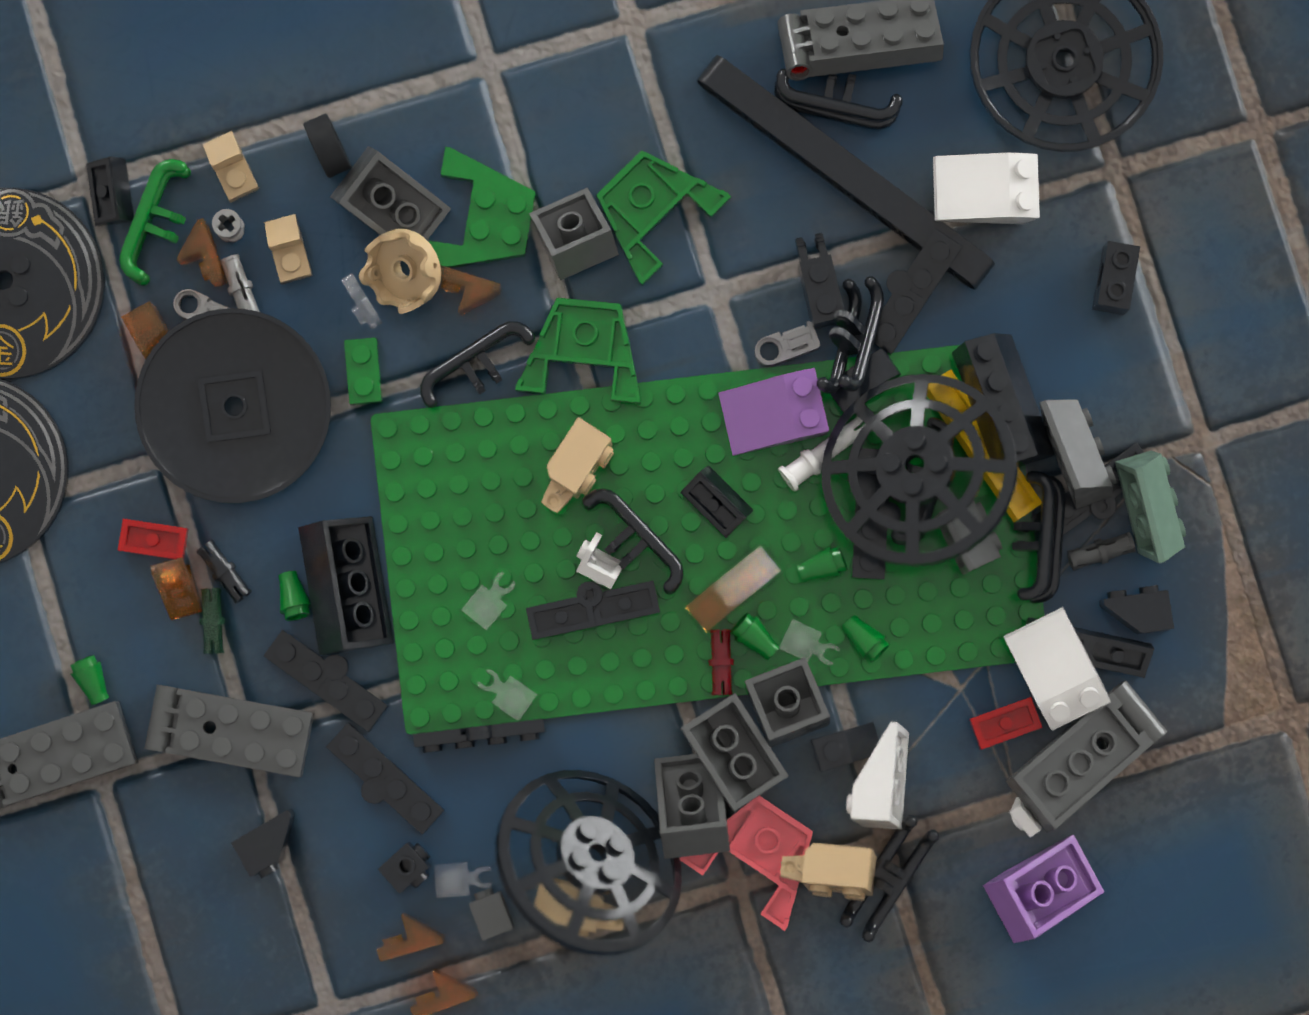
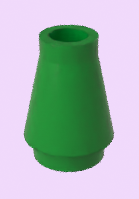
(823, 565)
(293, 598)
(755, 636)
(866, 639)
(90, 679)

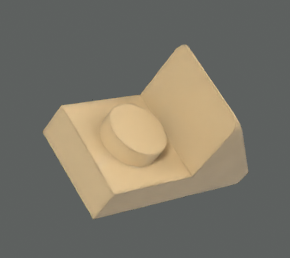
(230, 166)
(288, 249)

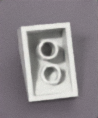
(986, 188)
(1057, 669)
(880, 787)

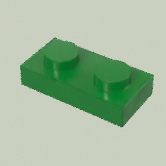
(363, 371)

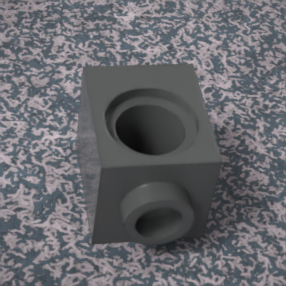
(491, 913)

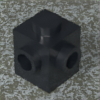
(406, 867)

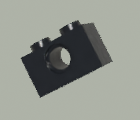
(1116, 278)

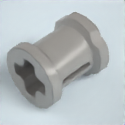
(238, 224)

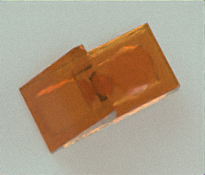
(199, 246)
(476, 289)
(176, 588)
(419, 937)
(451, 993)

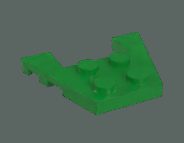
(643, 197)
(496, 216)
(583, 335)

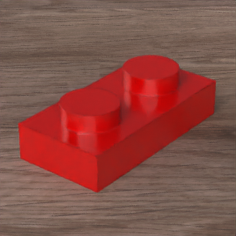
(152, 539)
(1005, 723)

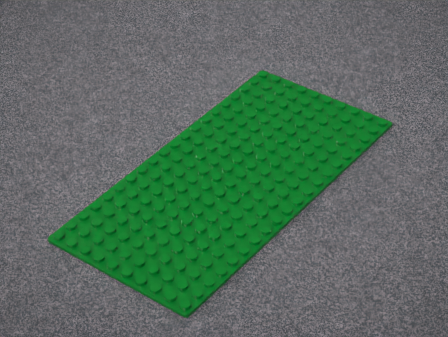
(466, 504)

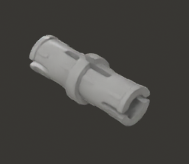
(239, 287)

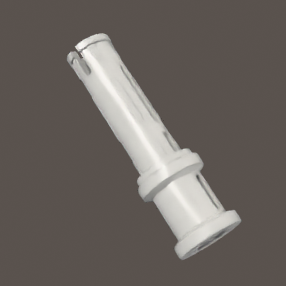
(811, 461)

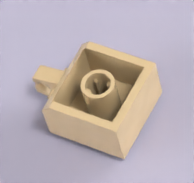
(575, 463)
(833, 869)
(560, 915)

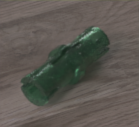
(212, 620)

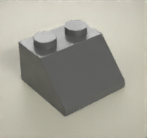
(574, 233)
(982, 553)
(787, 702)

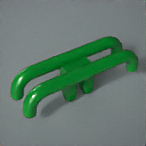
(144, 216)

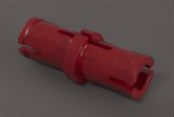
(721, 662)

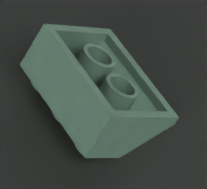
(1151, 505)

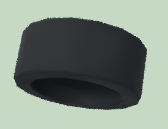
(327, 145)

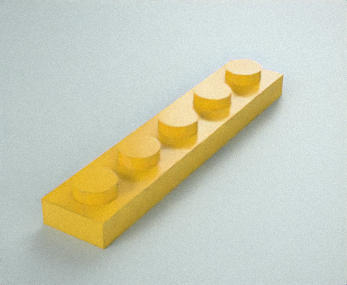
(1024, 496)

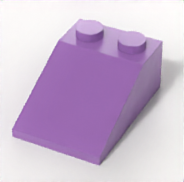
(774, 412)
(1043, 889)

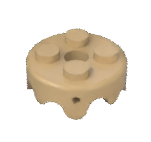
(385, 275)

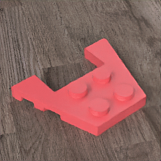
(760, 838)

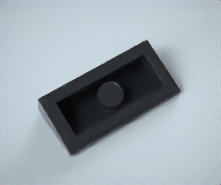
(110, 191)
(716, 501)

